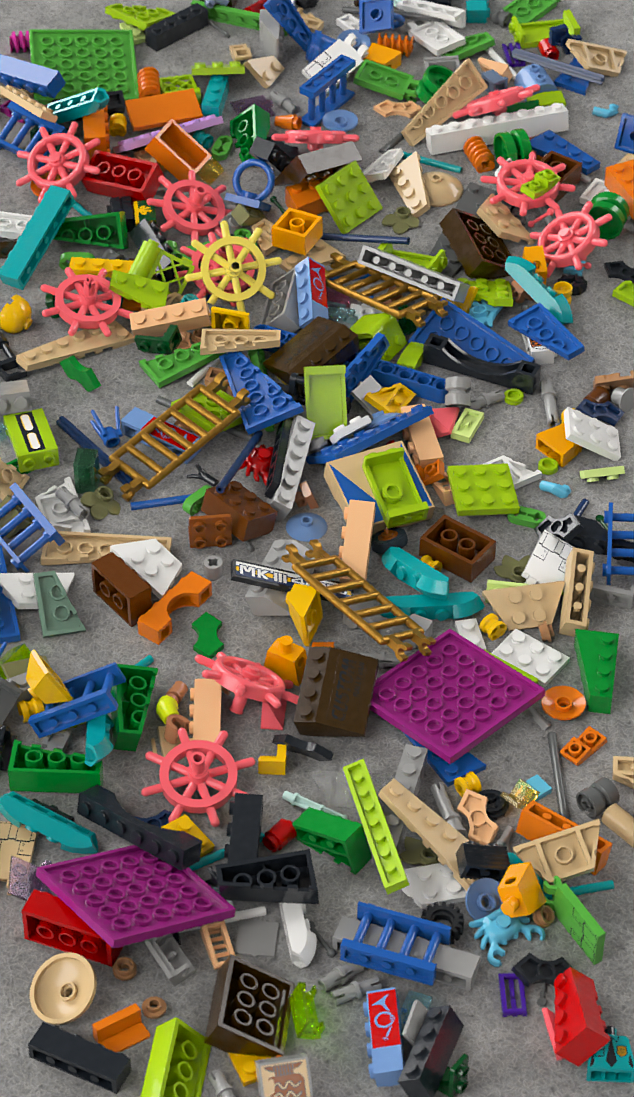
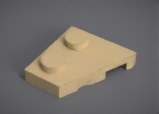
(264, 69)

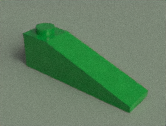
(247, 126)

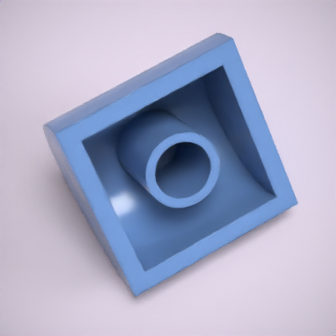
(534, 75)

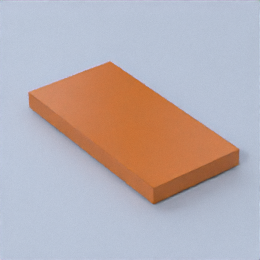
(159, 109)

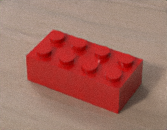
(122, 176)
(58, 926)

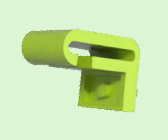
(385, 324)

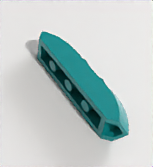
(79, 105)
(524, 274)
(416, 573)
(457, 607)
(97, 739)
(57, 828)

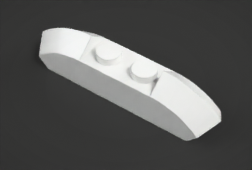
(299, 938)

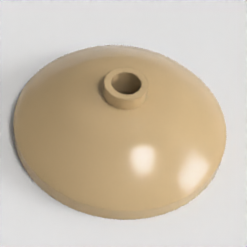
(442, 188)
(56, 981)

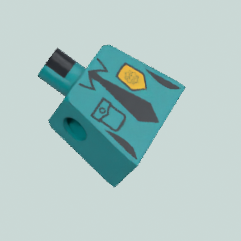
(613, 1061)

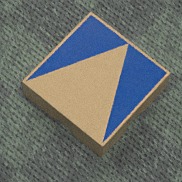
(349, 482)

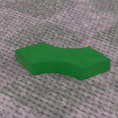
(78, 372)
(208, 641)

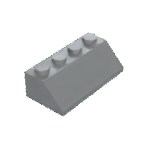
(283, 309)
(269, 601)

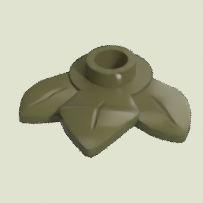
(401, 220)
(101, 502)
(512, 568)
(417, 853)

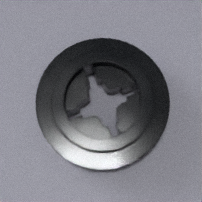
(578, 287)
(501, 804)

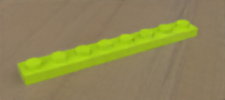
(376, 826)

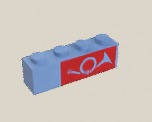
(311, 291)
(139, 419)
(385, 1036)

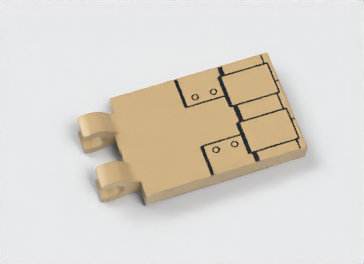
(17, 843)

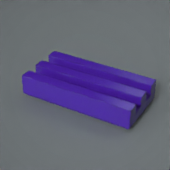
(505, 50)
(513, 1011)

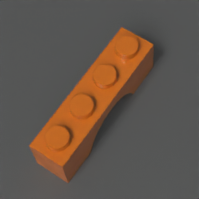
(190, 591)

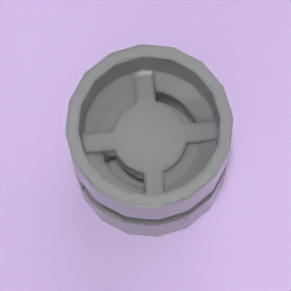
(458, 392)

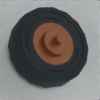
(389, 538)

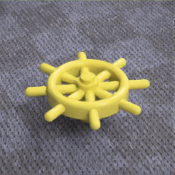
(233, 268)

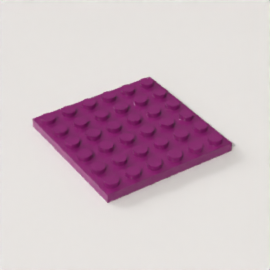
(452, 696)
(134, 895)

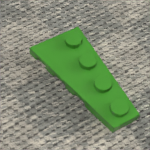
(176, 365)

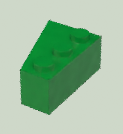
(335, 836)

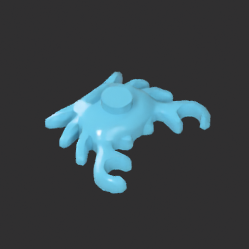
(484, 313)
(500, 929)

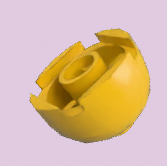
(16, 316)

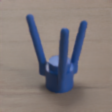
(108, 434)

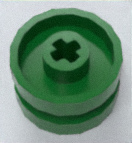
(432, 81)
(512, 145)
(612, 204)

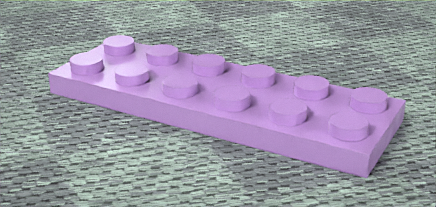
(145, 139)

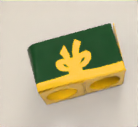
(143, 211)

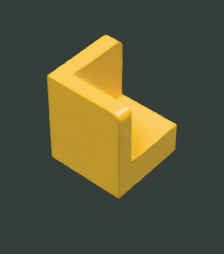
(274, 764)

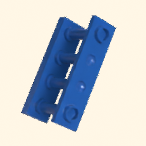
(320, 82)
(30, 120)
(38, 523)
(609, 570)
(90, 700)
(390, 962)

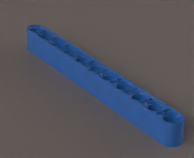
(388, 373)

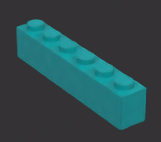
(36, 237)

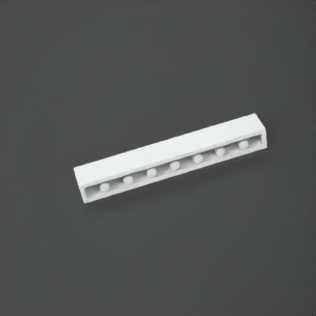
(534, 121)

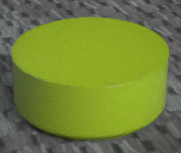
(514, 397)
(548, 466)
(392, 493)

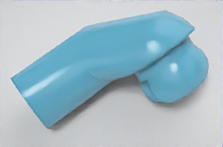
(605, 113)
(556, 489)

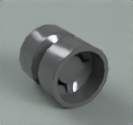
(597, 797)

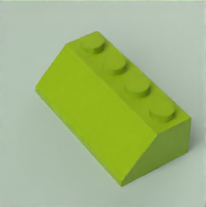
(176, 1061)

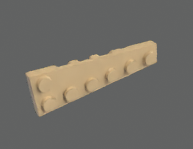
(451, 97)
(24, 100)
(77, 345)
(88, 547)
(427, 824)

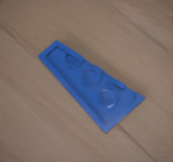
(290, 19)
(546, 330)

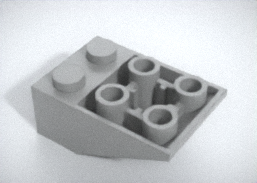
(271, 35)

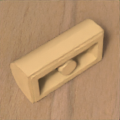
(619, 822)

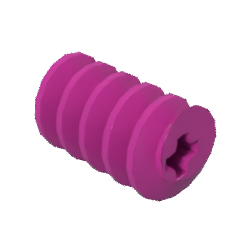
(19, 41)

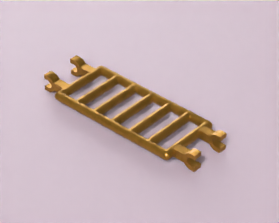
(412, 312)
(140, 481)
(394, 640)

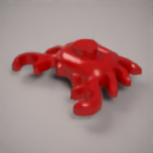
(258, 463)

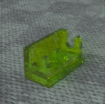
(305, 1013)

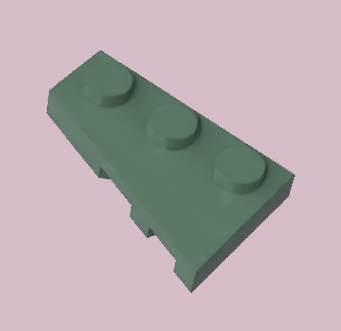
(54, 607)

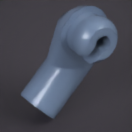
(210, 3)

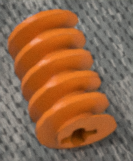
(397, 44)
(148, 82)
(479, 154)

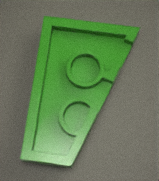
(474, 44)

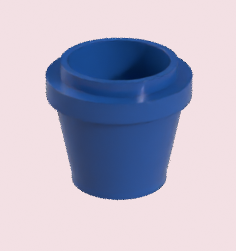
(317, 45)

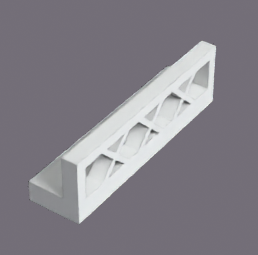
(449, 15)

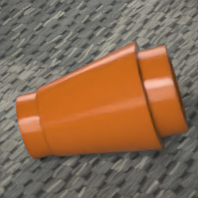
(288, 122)

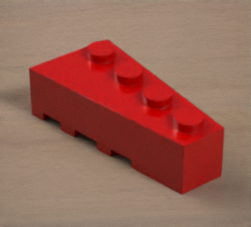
(577, 1018)

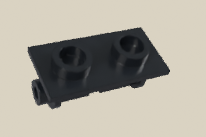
(6, 746)

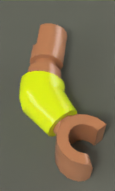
(168, 711)

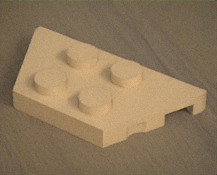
(597, 57)
(503, 222)
(525, 605)
(563, 853)

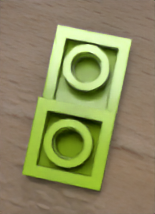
(548, 98)
(542, 183)
(411, 356)

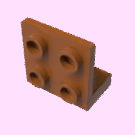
(210, 531)

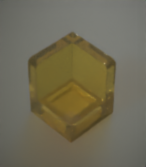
(211, 171)
(521, 794)

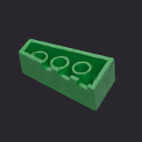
(96, 230)
(597, 663)
(133, 702)
(50, 771)

